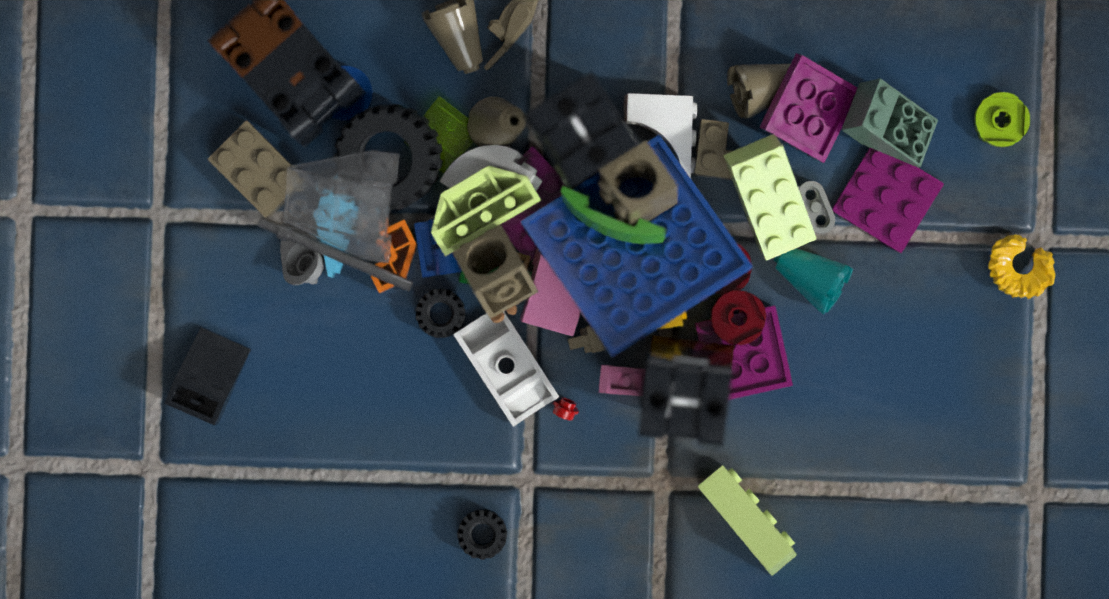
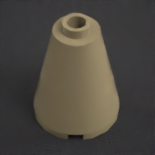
(457, 33)
(754, 86)
(495, 122)

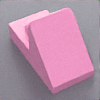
(622, 380)

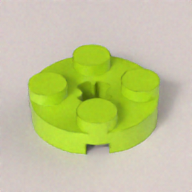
(1011, 132)

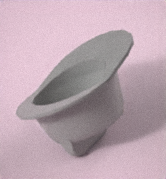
(300, 263)

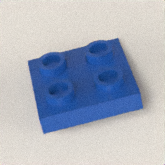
(431, 257)

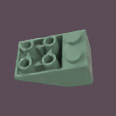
(889, 122)

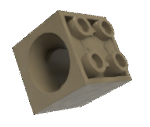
(640, 163)
(505, 286)

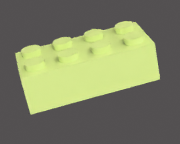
(770, 197)

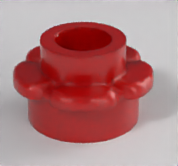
(565, 408)

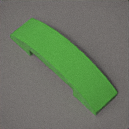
(643, 233)

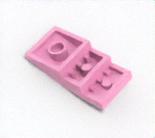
(552, 305)

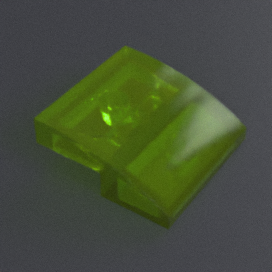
(452, 131)

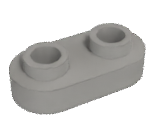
(817, 206)

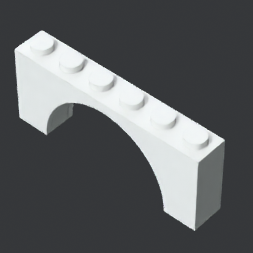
(668, 117)

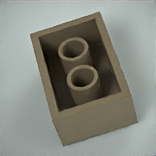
(253, 168)

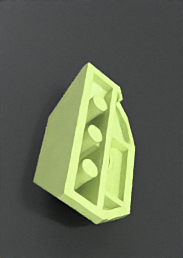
(480, 205)

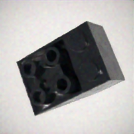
(207, 376)

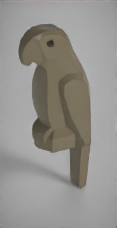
(511, 25)

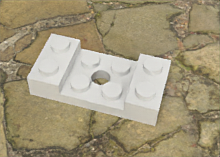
(517, 392)

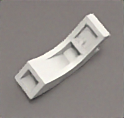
(491, 155)

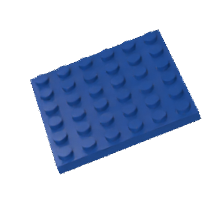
(637, 287)

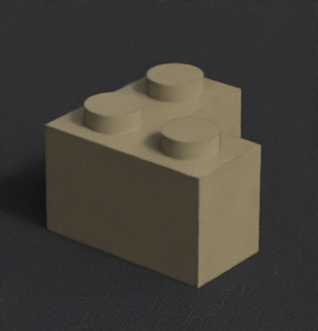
(710, 150)

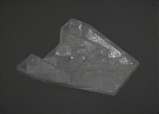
(344, 201)

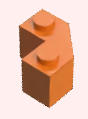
(402, 253)

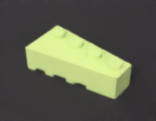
(747, 519)

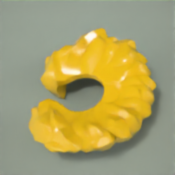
(1018, 284)

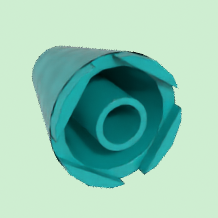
(814, 276)

